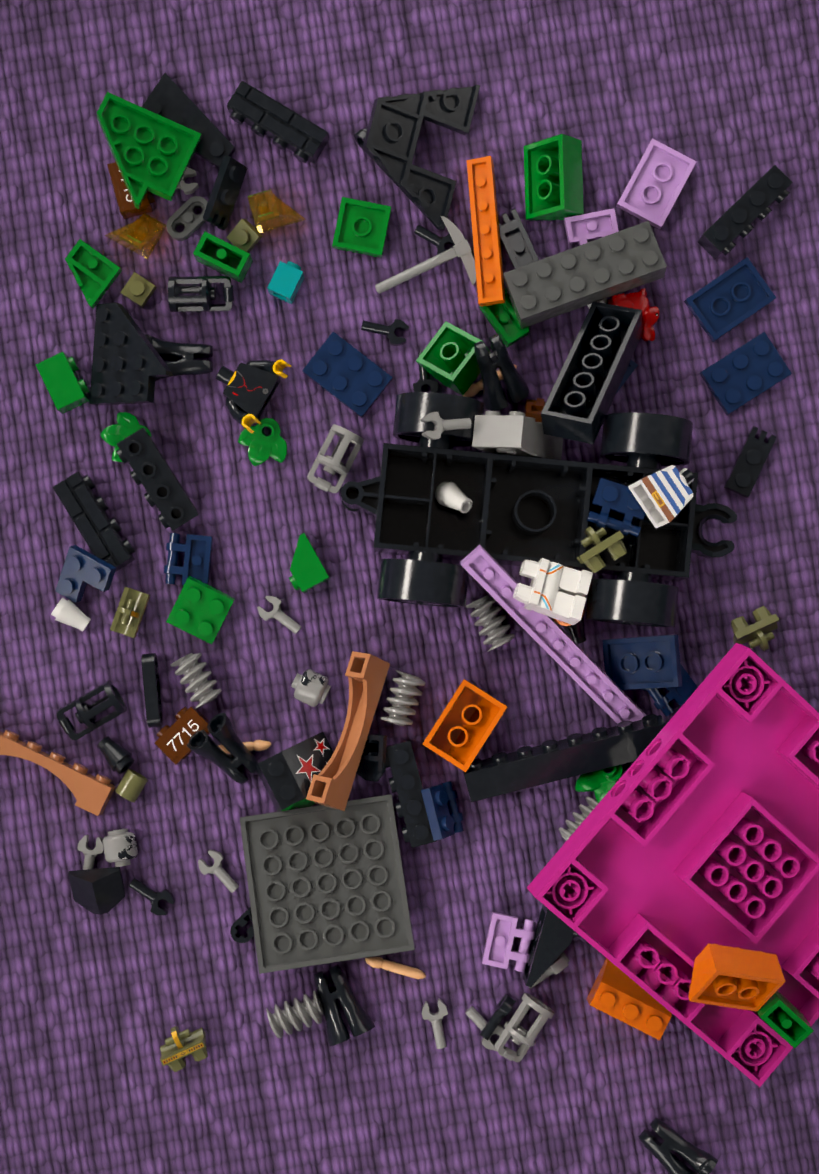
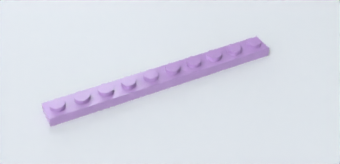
(552, 638)

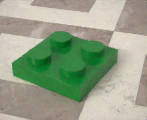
(361, 227)
(200, 610)

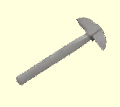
(460, 249)

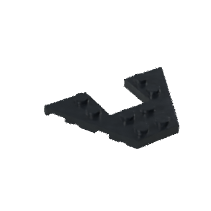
(394, 137)

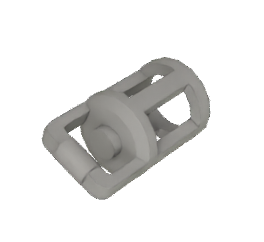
(333, 464)
(519, 1034)

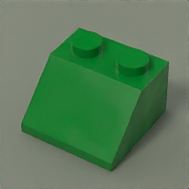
(451, 358)

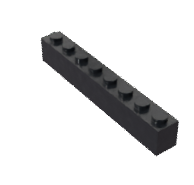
(561, 758)

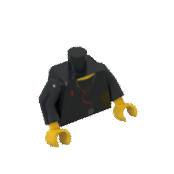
(251, 388)

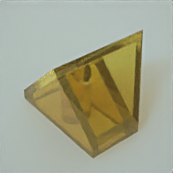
(271, 212)
(139, 235)

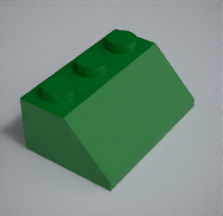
(553, 178)

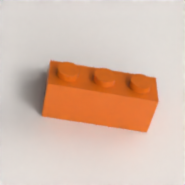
(464, 725)
(734, 977)
(627, 1001)

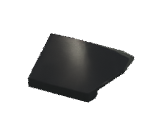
(373, 758)
(97, 888)

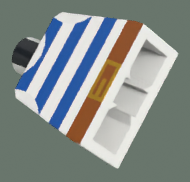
(663, 494)

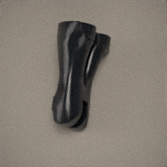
(185, 353)
(515, 385)
(223, 730)
(356, 1016)
(699, 1159)

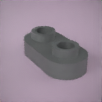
(186, 217)

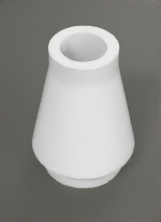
(451, 496)
(70, 614)

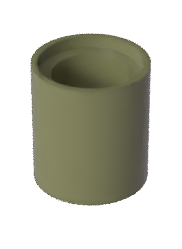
(131, 785)

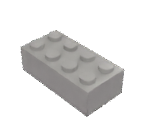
(514, 436)

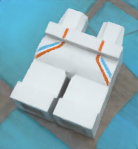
(554, 590)

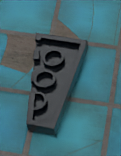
(175, 105)

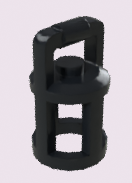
(206, 294)
(87, 713)

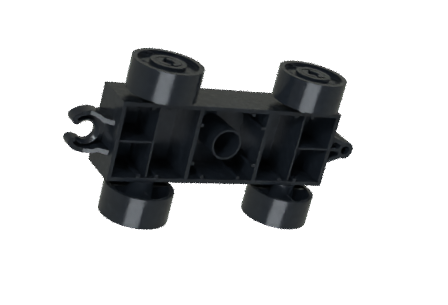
(528, 511)

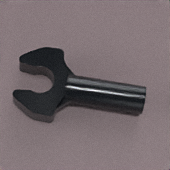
(438, 241)
(387, 330)
(425, 380)
(153, 896)
(502, 1009)

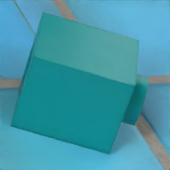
(286, 281)

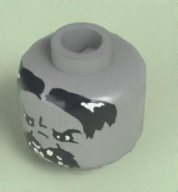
(311, 687)
(120, 847)

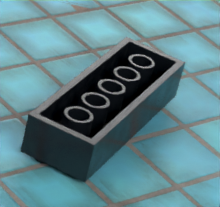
(592, 372)

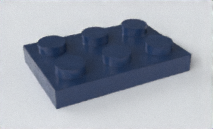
(730, 299)
(745, 373)
(347, 374)
(643, 662)

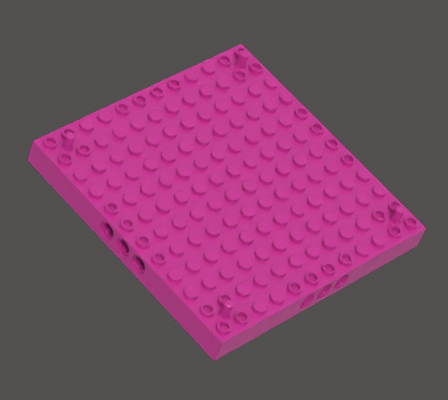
(706, 847)

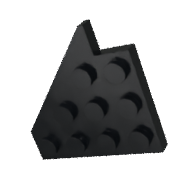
(122, 360)

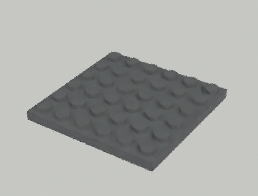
(326, 884)

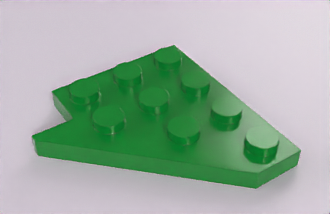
(146, 147)

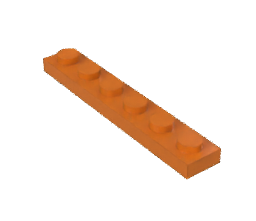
(485, 231)

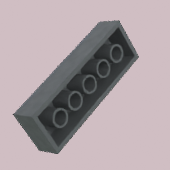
(585, 274)

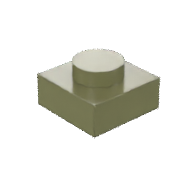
(244, 236)
(138, 290)

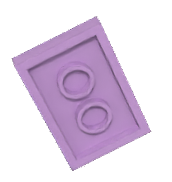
(656, 183)

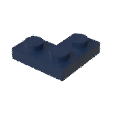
(80, 569)

